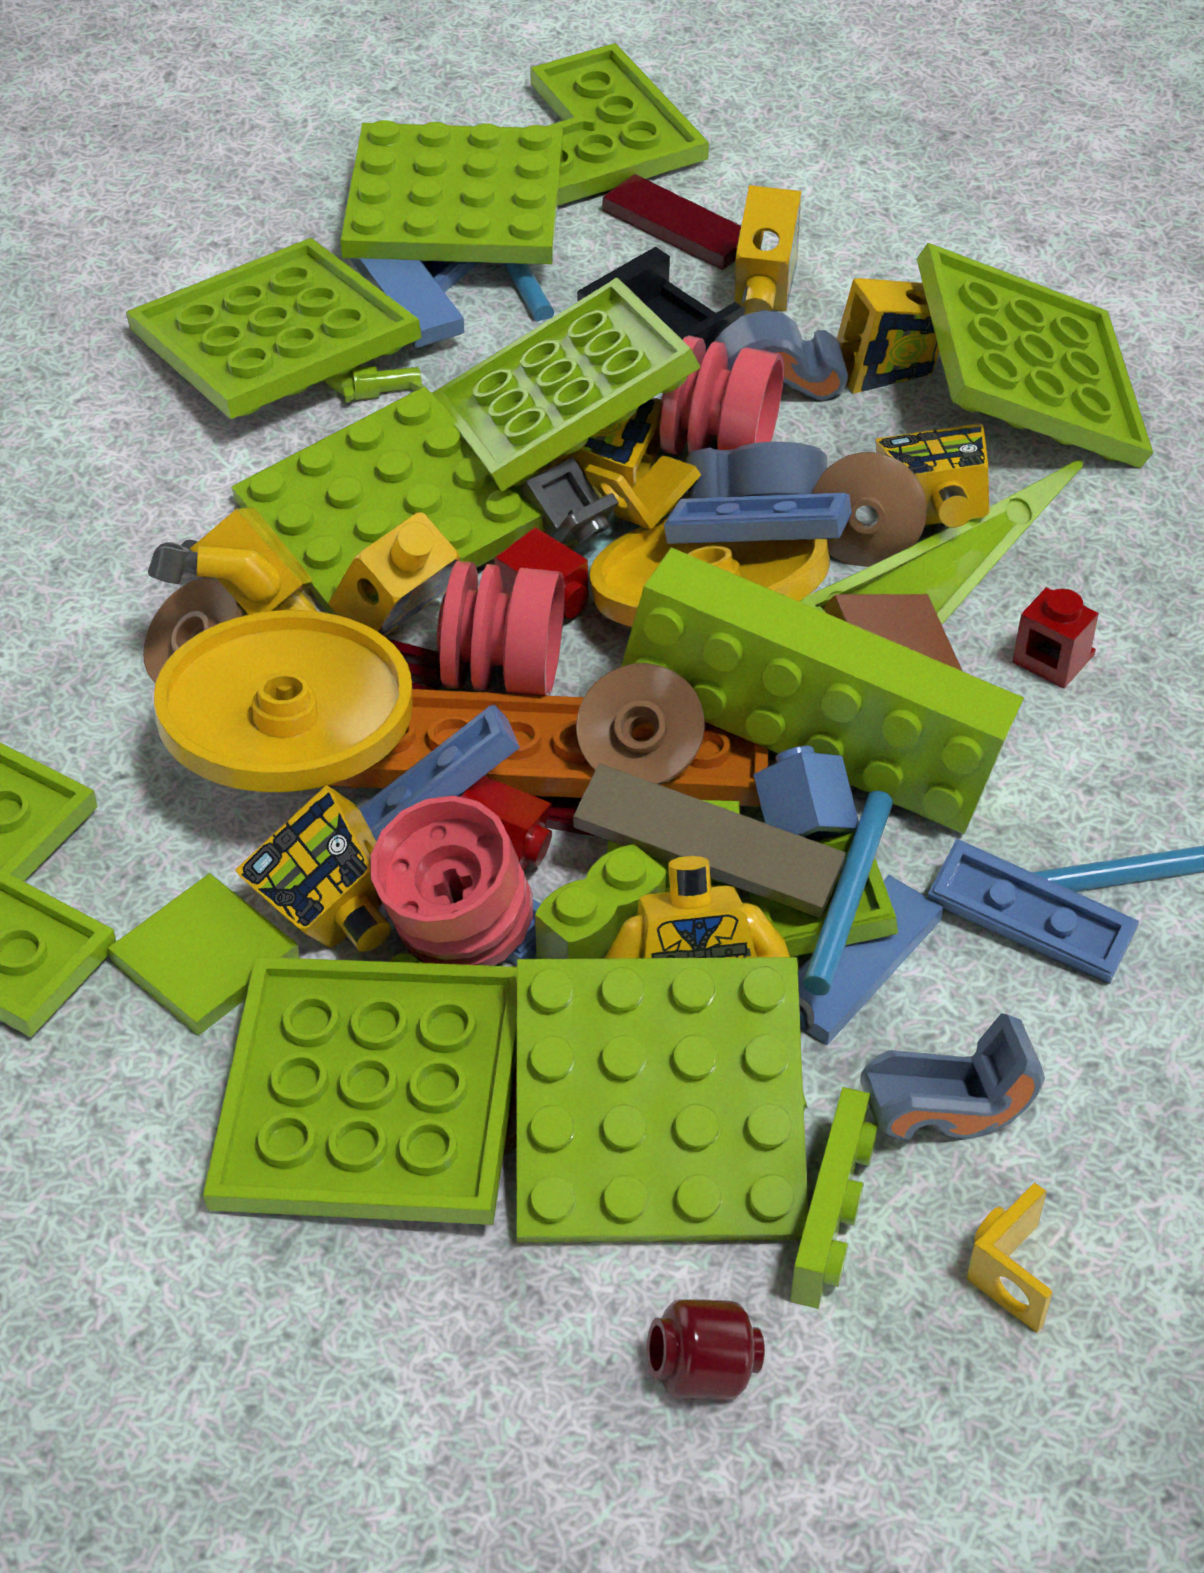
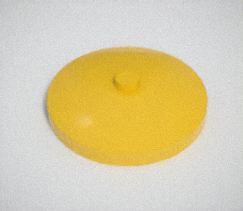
(628, 562)
(283, 701)

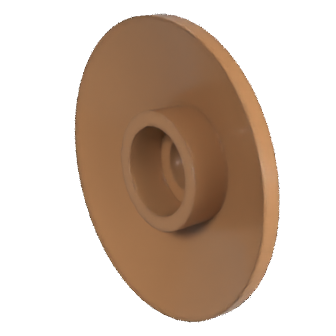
(888, 488)
(183, 616)
(635, 697)

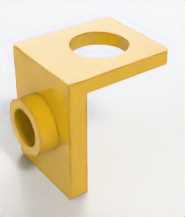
(652, 495)
(994, 1243)

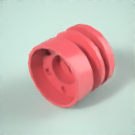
(722, 403)
(501, 629)
(452, 882)

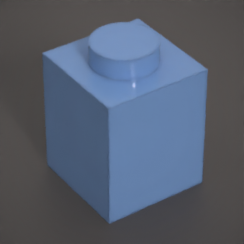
(807, 794)

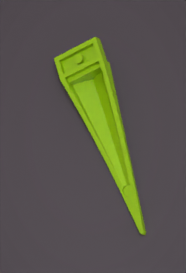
(957, 557)

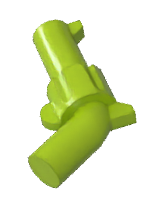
(368, 382)

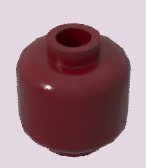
(704, 1349)

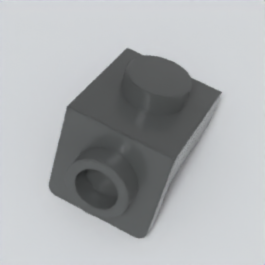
(569, 503)

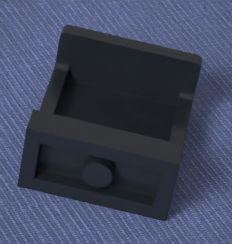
(649, 280)

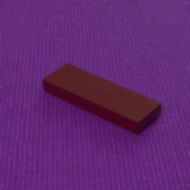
(674, 220)

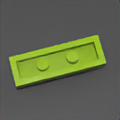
(834, 1199)

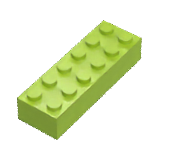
(816, 681)

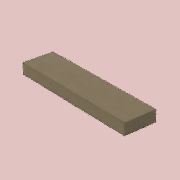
(737, 847)

